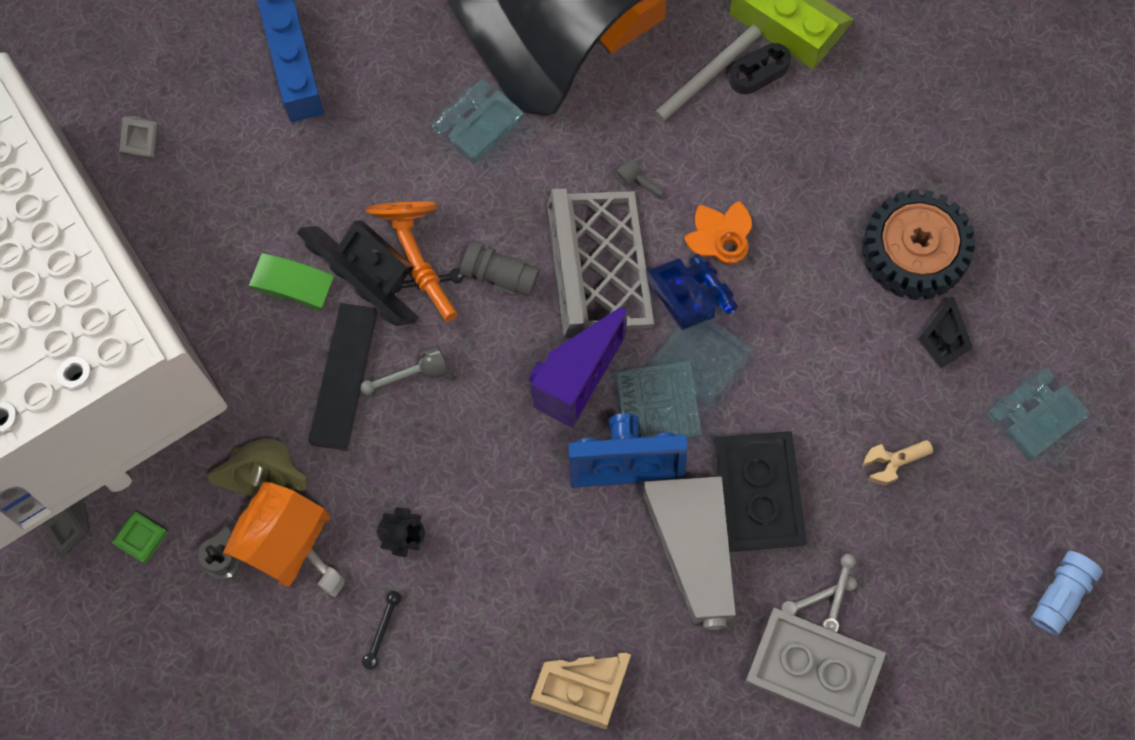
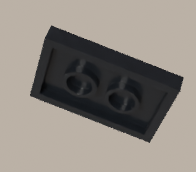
(760, 491)

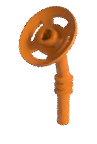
(402, 217)

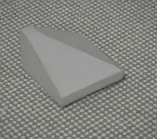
(138, 136)

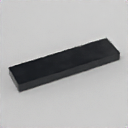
(343, 377)

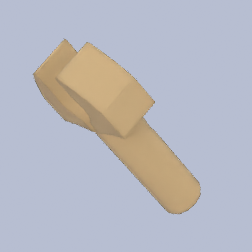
(894, 460)

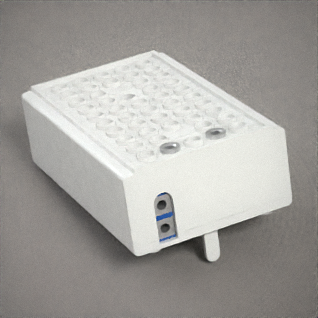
(86, 341)

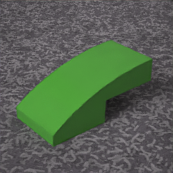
(291, 280)

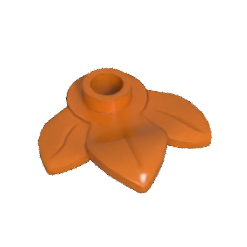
(717, 230)

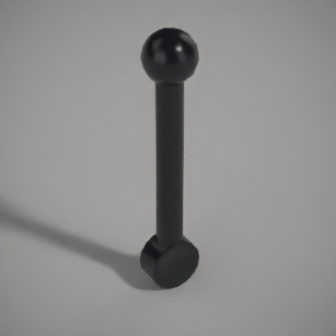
(453, 276)
(370, 660)

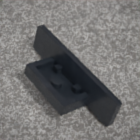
(368, 265)

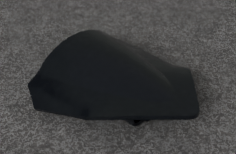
(537, 43)

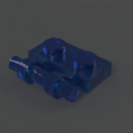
(684, 297)

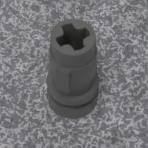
(504, 271)

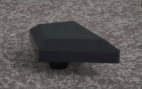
(946, 335)

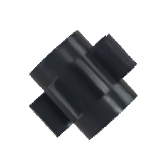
(401, 532)

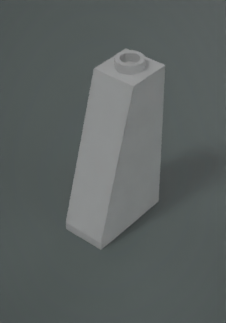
(695, 540)

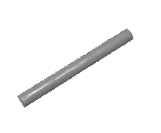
(707, 73)

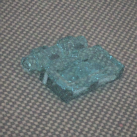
(484, 126)
(1046, 422)

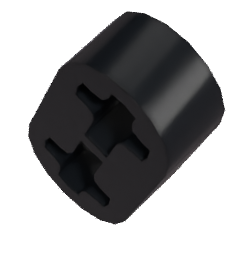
(757, 63)

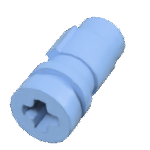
(1066, 591)

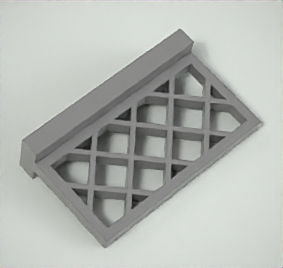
(568, 255)

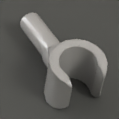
(331, 580)

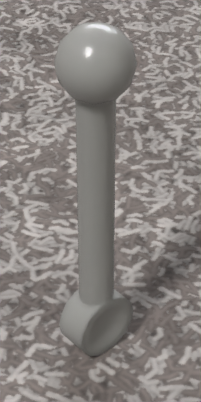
(847, 561)
(791, 607)

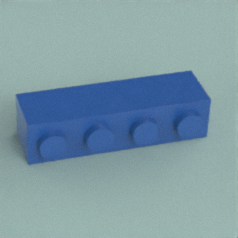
(291, 59)

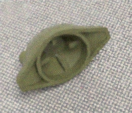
(258, 463)

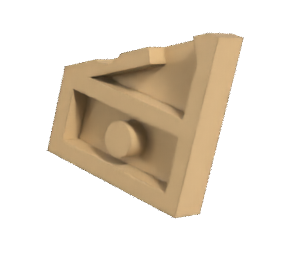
(582, 687)

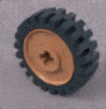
(908, 265)

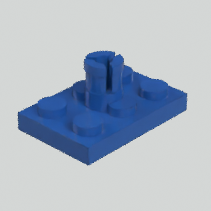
(627, 456)

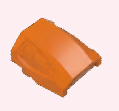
(276, 532)

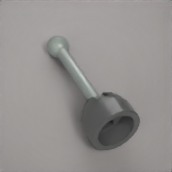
(430, 363)

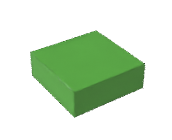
(140, 537)

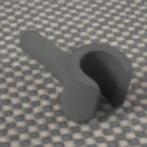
(631, 172)

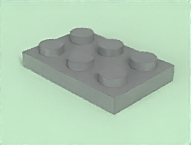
(815, 668)

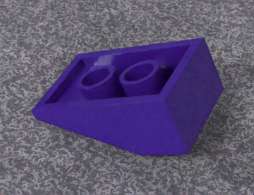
(575, 368)

